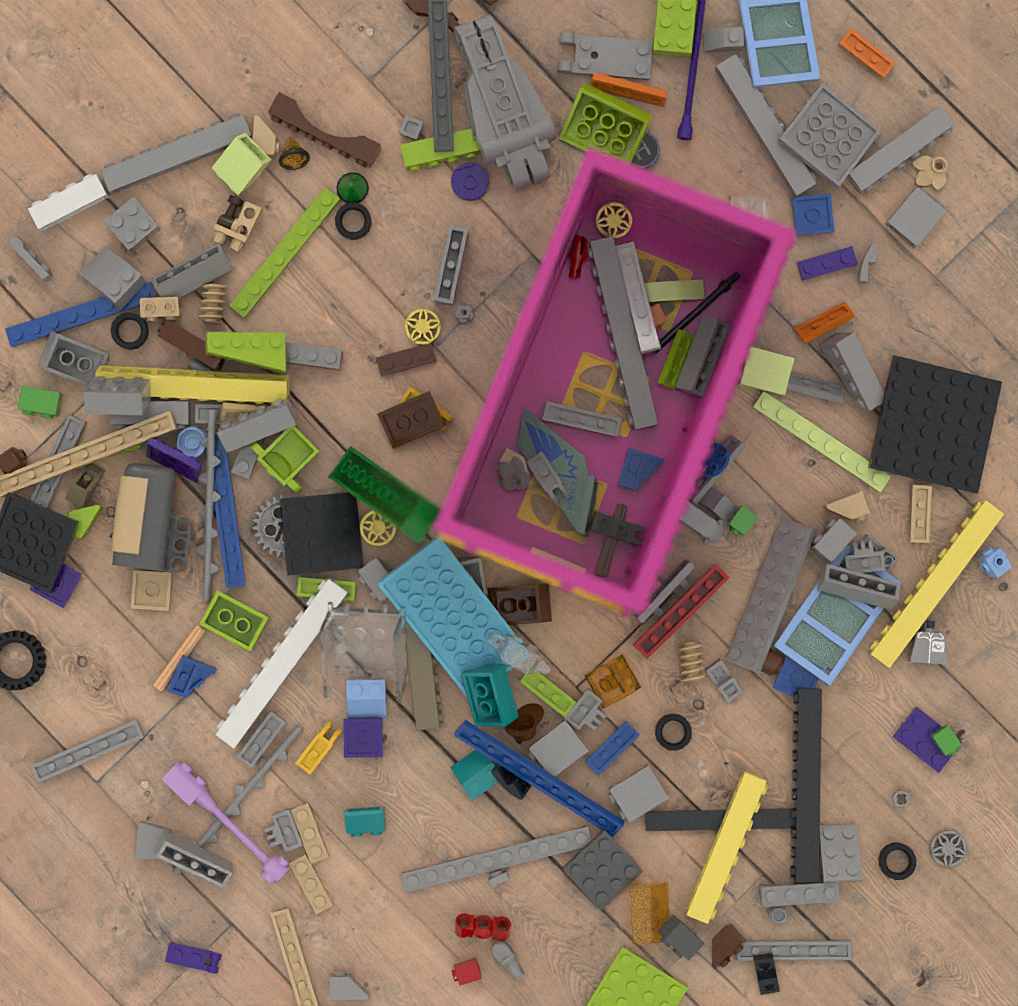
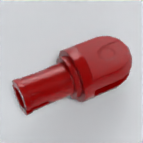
(577, 255)

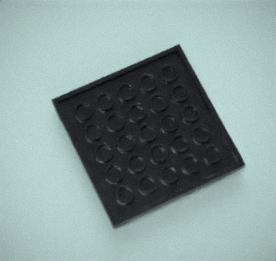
(935, 424)

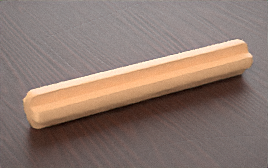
(185, 649)

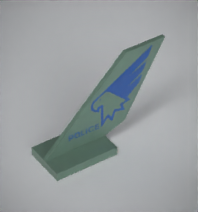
(569, 466)

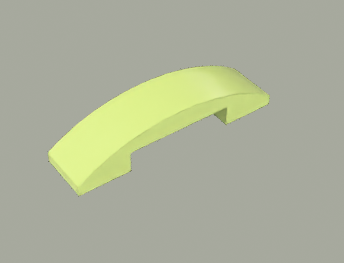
(674, 290)

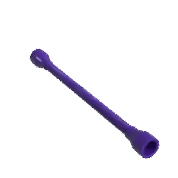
(685, 128)

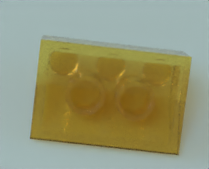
(648, 911)

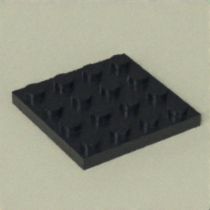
(321, 533)
(33, 541)

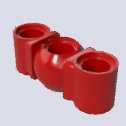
(473, 927)

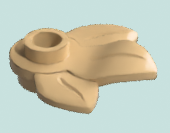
(928, 172)

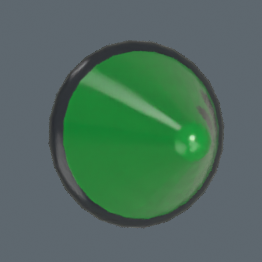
(352, 187)

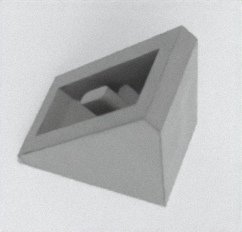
(718, 504)

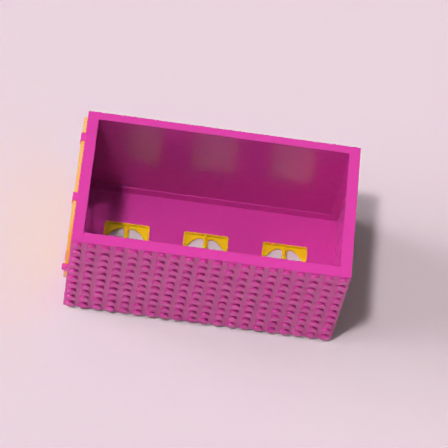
(567, 334)

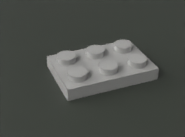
(840, 853)

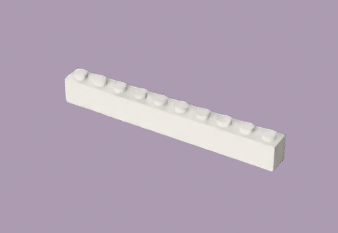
(280, 665)

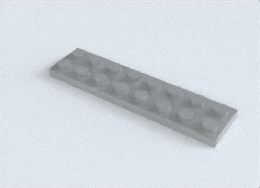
(770, 595)

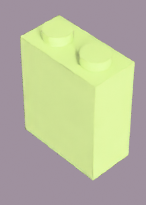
(241, 163)
(767, 371)

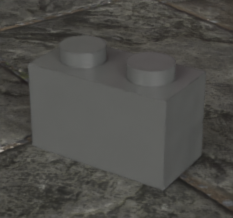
(682, 938)

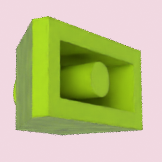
(87, 517)

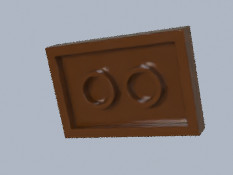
(411, 419)

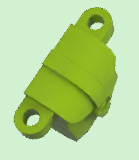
(287, 456)

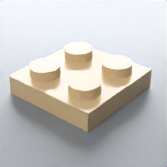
(151, 590)

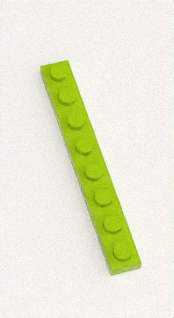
(284, 252)

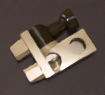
(237, 228)

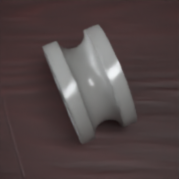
(895, 799)

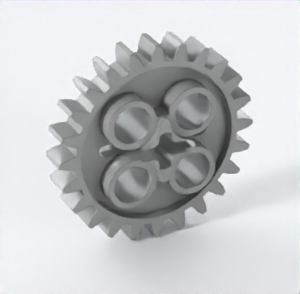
(267, 518)

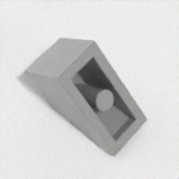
(724, 39)
(346, 987)

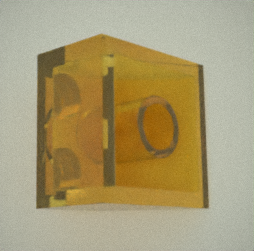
(613, 681)

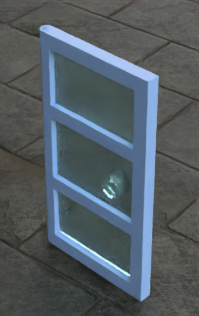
(779, 42)
(828, 628)

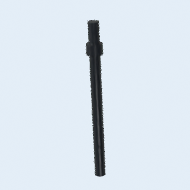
(724, 286)

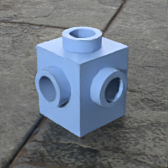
(994, 562)

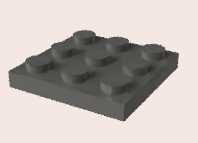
(602, 869)

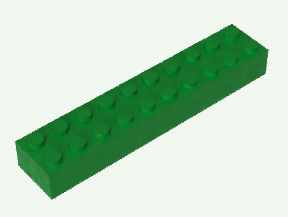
(385, 494)

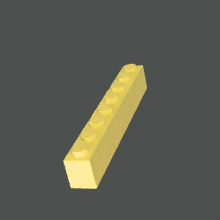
(725, 847)

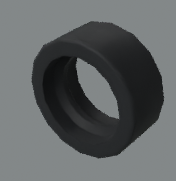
(367, 218)
(115, 331)
(671, 746)
(900, 875)

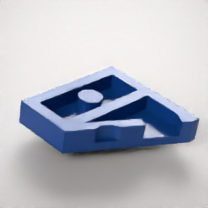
(637, 468)
(189, 675)

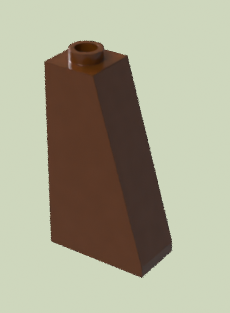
(189, 344)

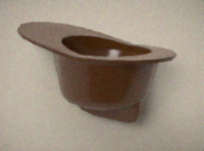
(525, 725)

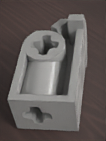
(702, 524)

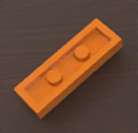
(866, 53)
(824, 322)

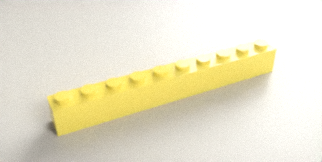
(206, 384)
(935, 584)

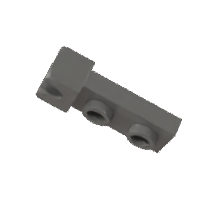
(616, 528)

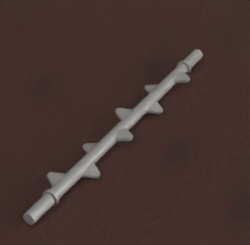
(207, 513)
(243, 791)

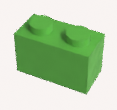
(40, 401)

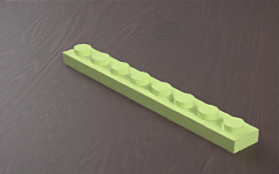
(820, 441)

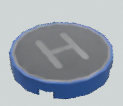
(647, 152)

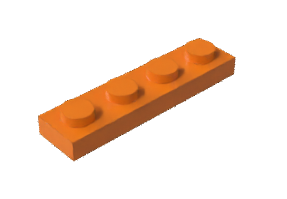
(628, 89)

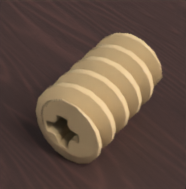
(212, 303)
(691, 661)

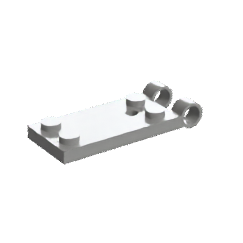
(615, 56)

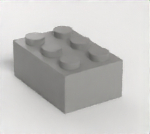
(117, 396)

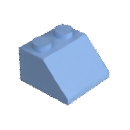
(366, 698)

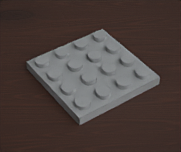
(829, 135)

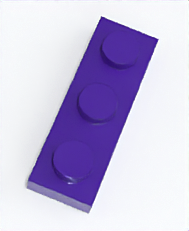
(827, 263)

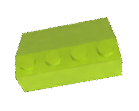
(605, 124)

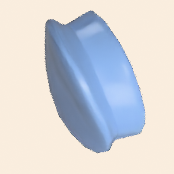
(190, 441)

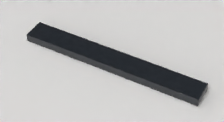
(712, 819)

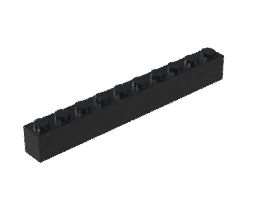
(807, 785)

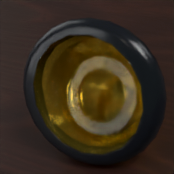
(293, 155)

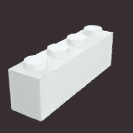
(68, 202)

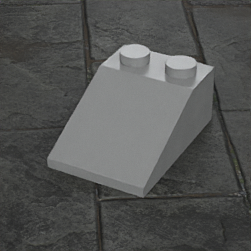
(113, 277)
(71, 358)

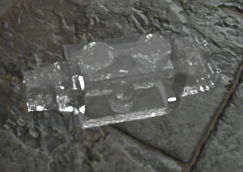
(519, 655)

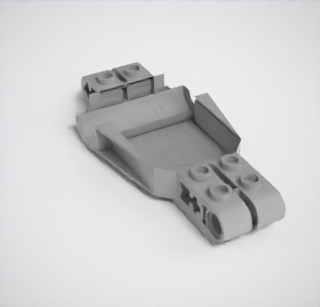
(503, 106)

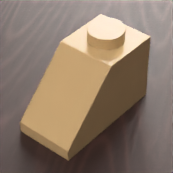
(265, 138)
(850, 507)

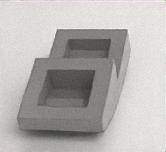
(868, 259)
(723, 680)

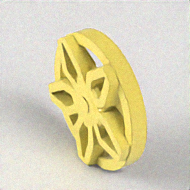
(614, 219)
(422, 326)
(377, 528)

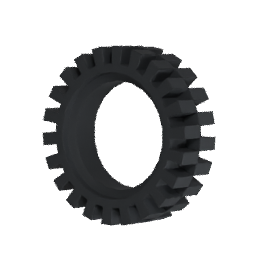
(38, 660)

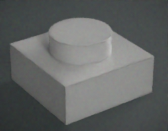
(411, 128)
(498, 877)

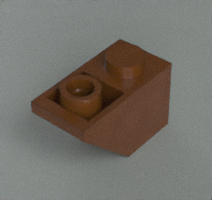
(725, 944)

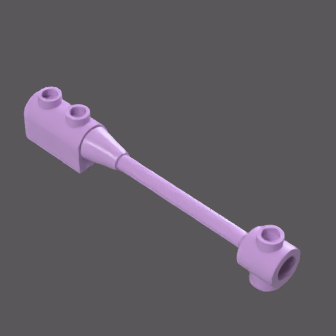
(193, 790)

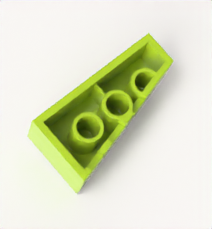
(251, 348)

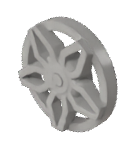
(948, 848)

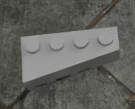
(853, 369)

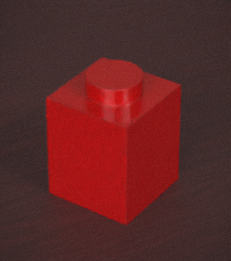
(466, 972)

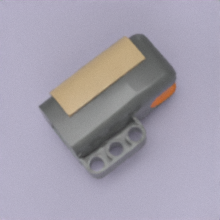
(145, 522)

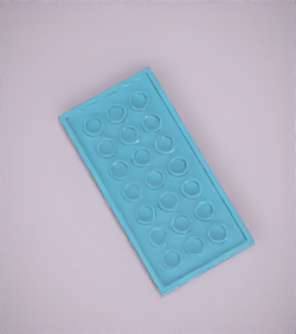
(446, 609)

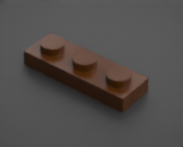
(406, 359)

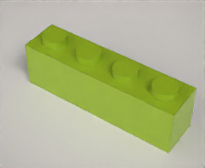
(422, 152)

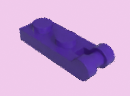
(192, 957)

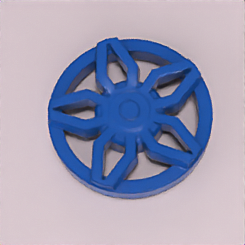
(714, 461)

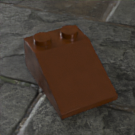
(522, 603)

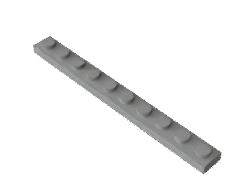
(496, 859)

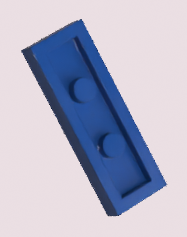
(612, 747)

